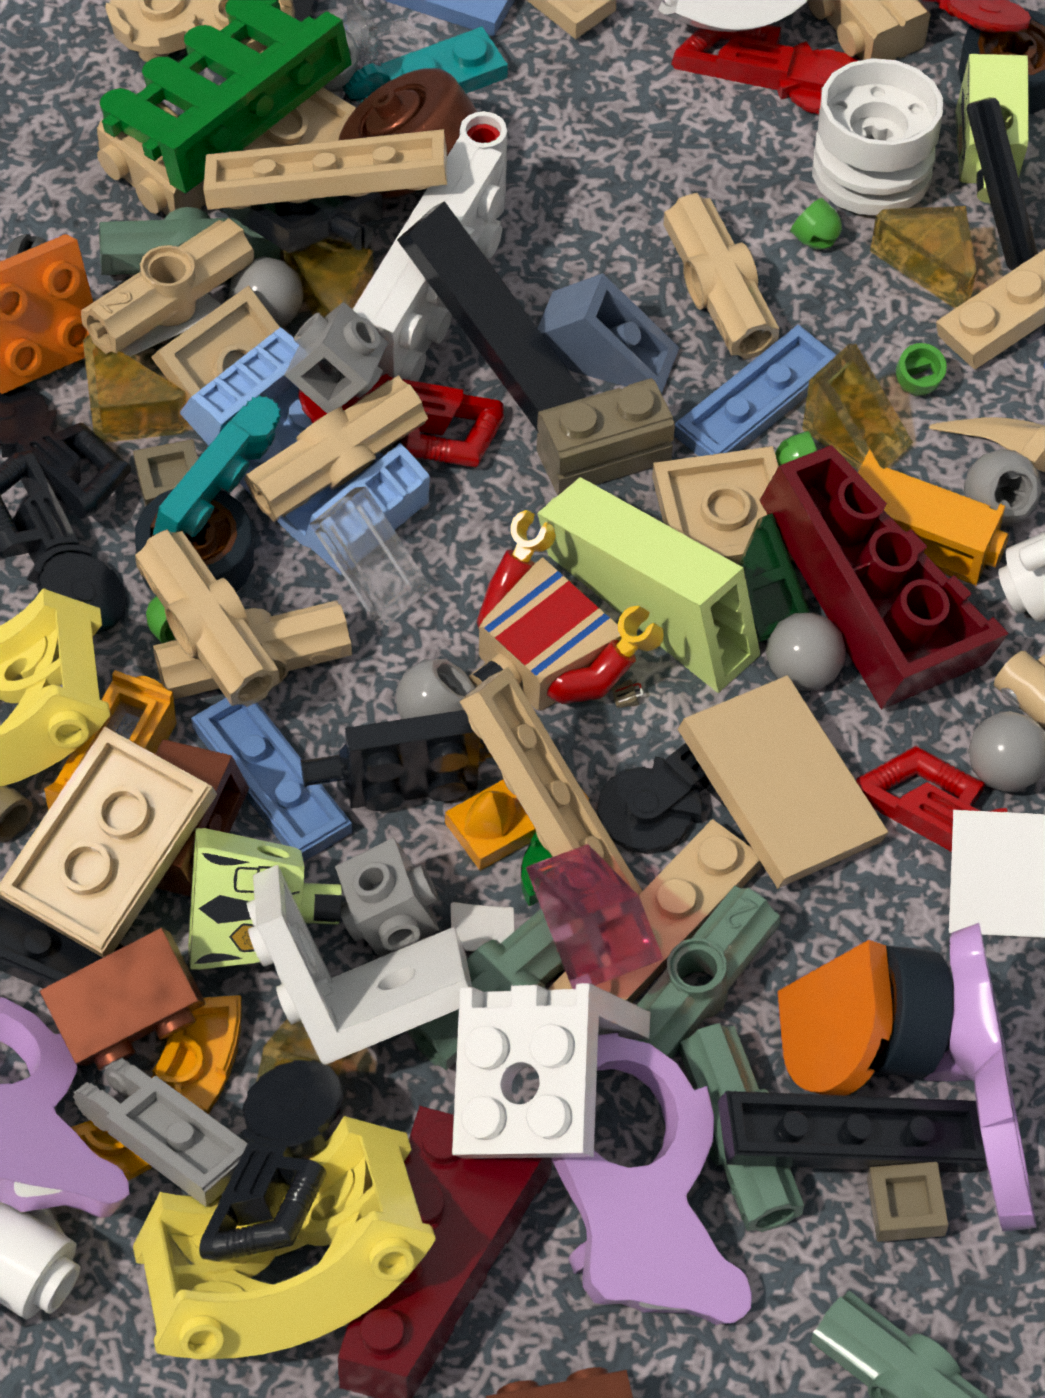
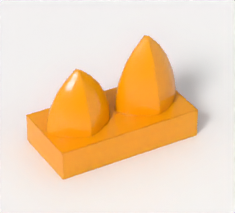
(490, 825)

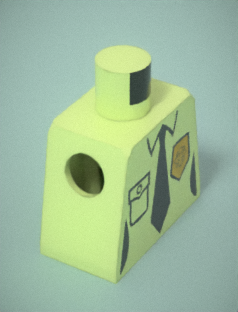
(1007, 81)
(225, 885)

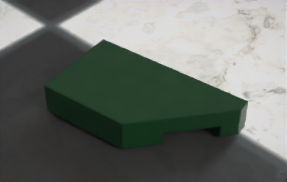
(770, 578)

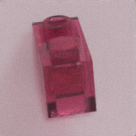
(593, 917)

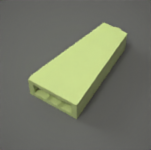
(647, 564)

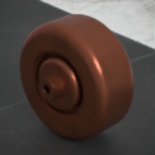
(411, 104)

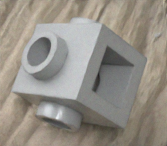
(336, 357)
(387, 898)

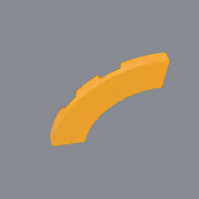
(193, 1064)

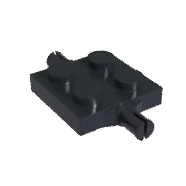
(300, 225)
(403, 761)

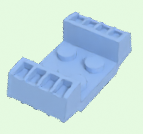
(393, 480)

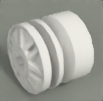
(876, 136)

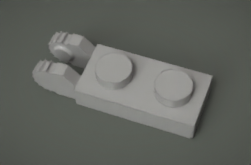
(164, 1130)

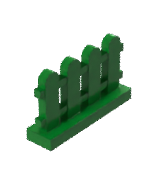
(243, 107)

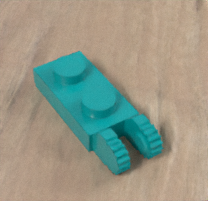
(467, 57)
(219, 467)

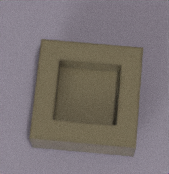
(163, 467)
(907, 1201)

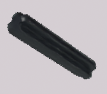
(1001, 181)

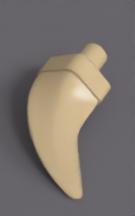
(1013, 434)

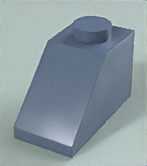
(606, 334)

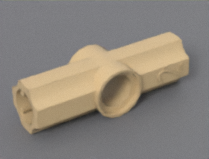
(721, 276)
(167, 286)
(336, 448)
(207, 618)
(289, 639)

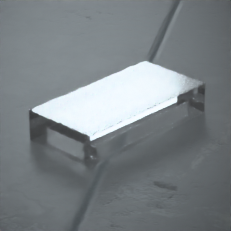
(371, 556)

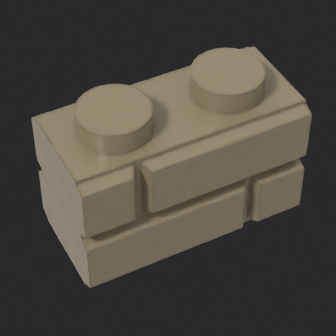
(605, 435)

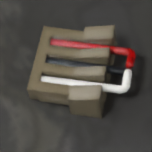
(626, 695)

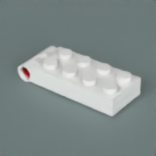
(398, 295)

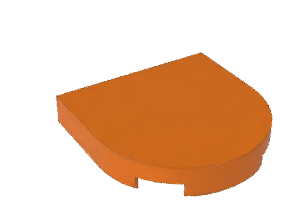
(837, 1020)

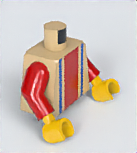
(550, 631)

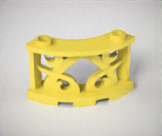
(39, 652)
(360, 1210)

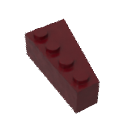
(874, 581)
(473, 1215)

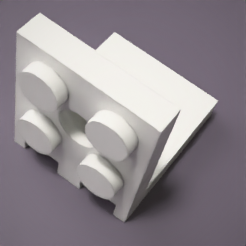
(365, 1002)
(543, 1031)

